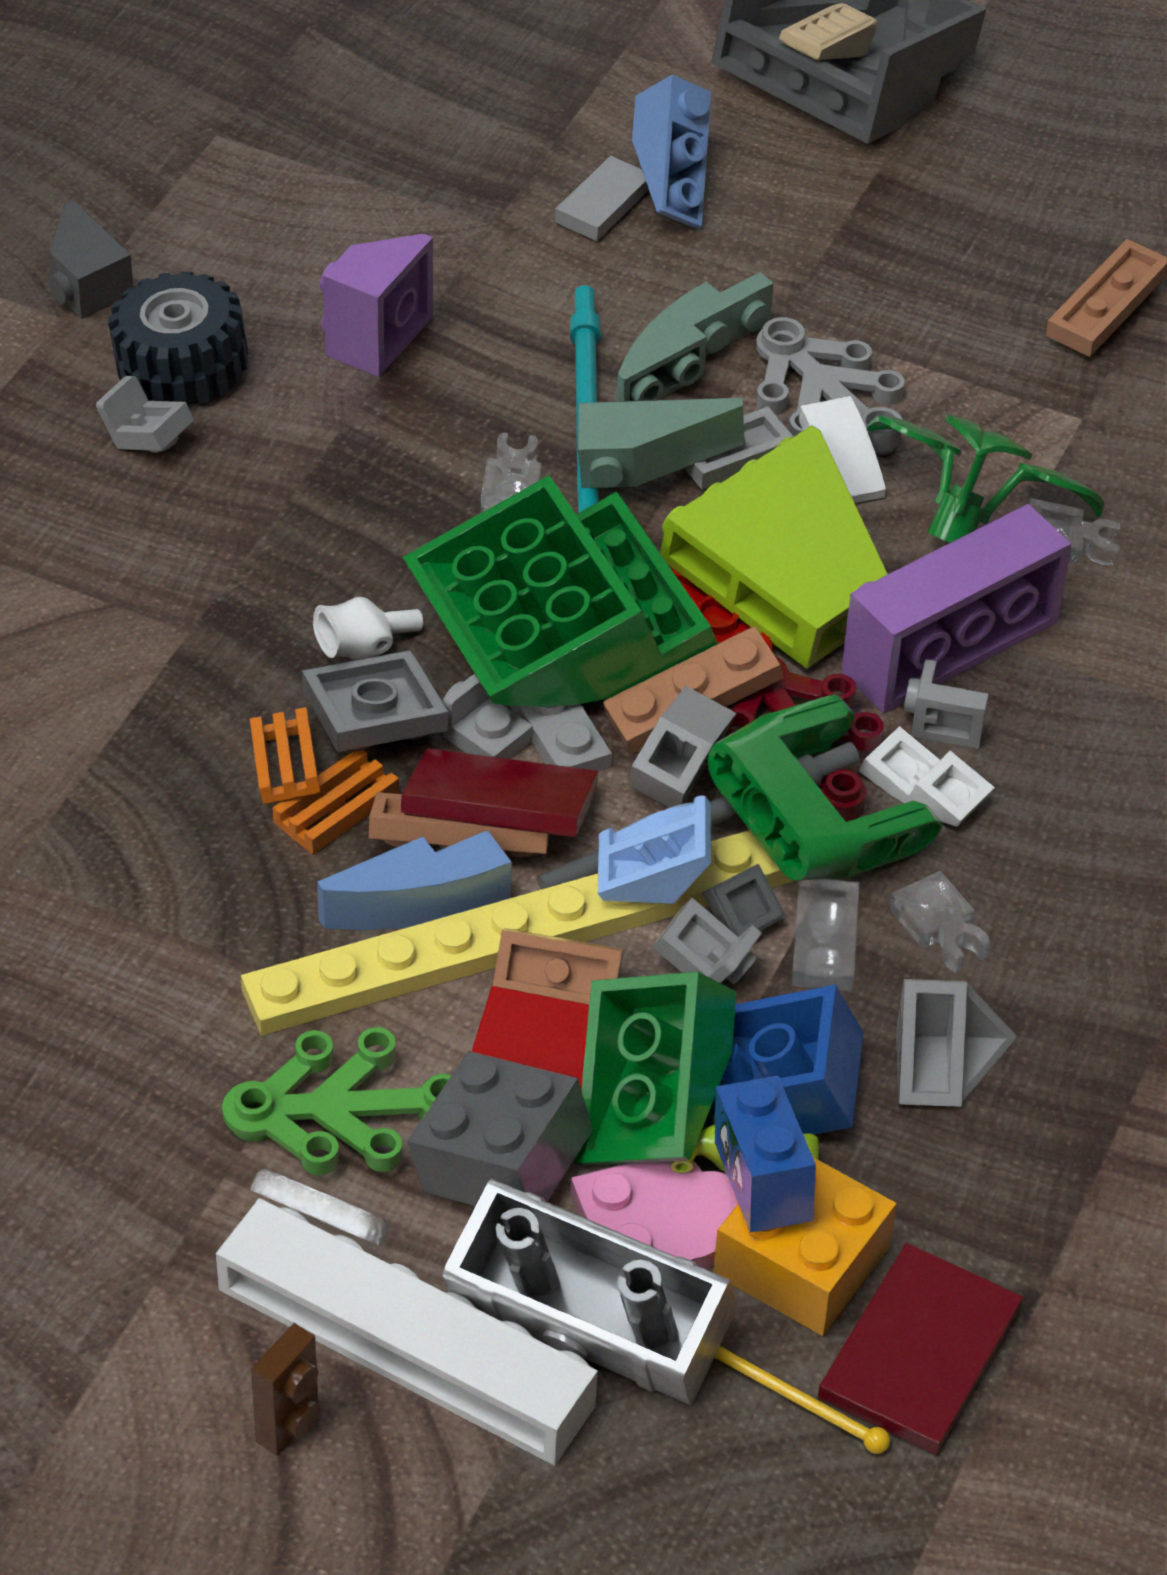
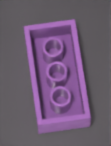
(956, 606)

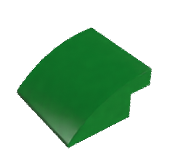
(558, 599)

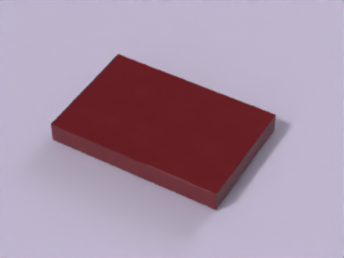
(499, 792)
(920, 1348)

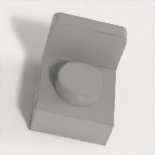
(945, 711)
(480, 725)

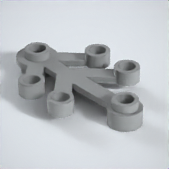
(786, 344)

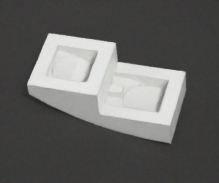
(848, 444)
(914, 773)

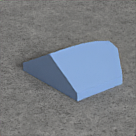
(656, 855)

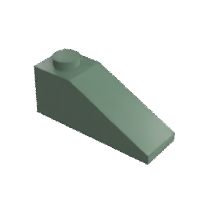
(649, 439)

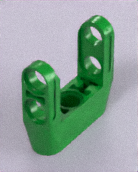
(788, 810)

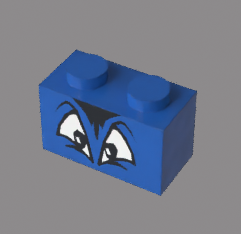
(764, 1154)

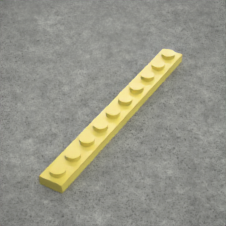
(469, 942)

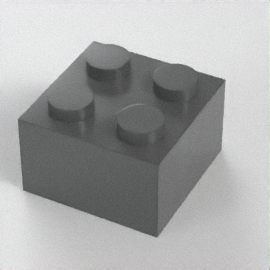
(500, 1126)

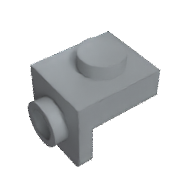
(141, 423)
(705, 945)

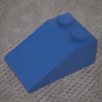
(812, 1048)

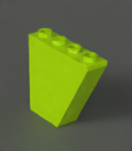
(779, 546)

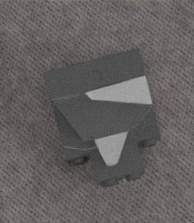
(858, 95)

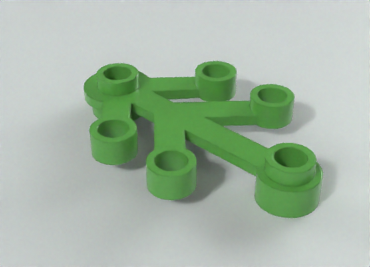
(331, 1104)

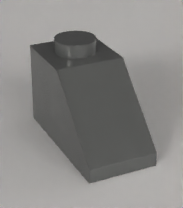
(86, 263)

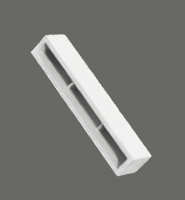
(408, 1330)

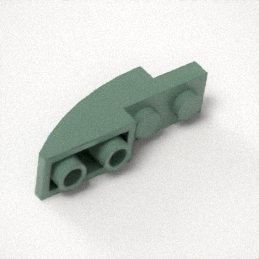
(699, 323)

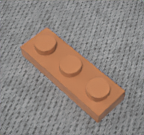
(1107, 297)
(720, 673)
(397, 829)

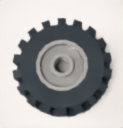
(180, 337)

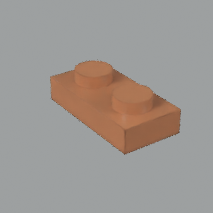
(553, 965)

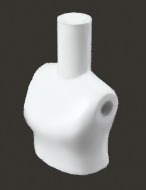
(360, 628)

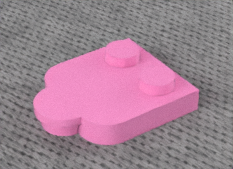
(659, 1206)

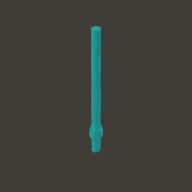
(585, 334)

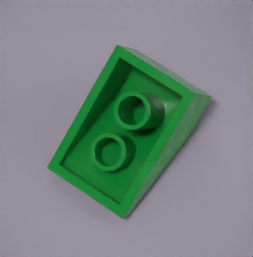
(653, 1065)

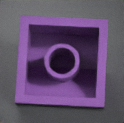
(377, 300)

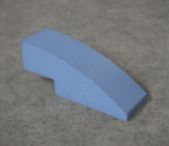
(415, 885)

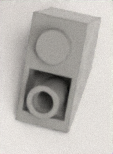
(679, 747)

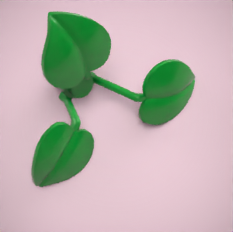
(961, 510)

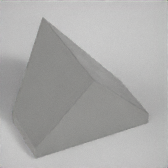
(945, 1042)

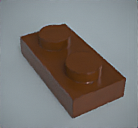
(286, 1390)

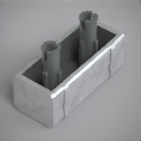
(592, 1290)

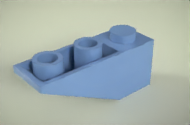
(673, 145)

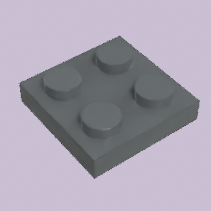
(374, 701)

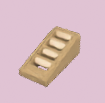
(832, 33)

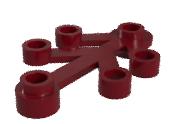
(840, 787)

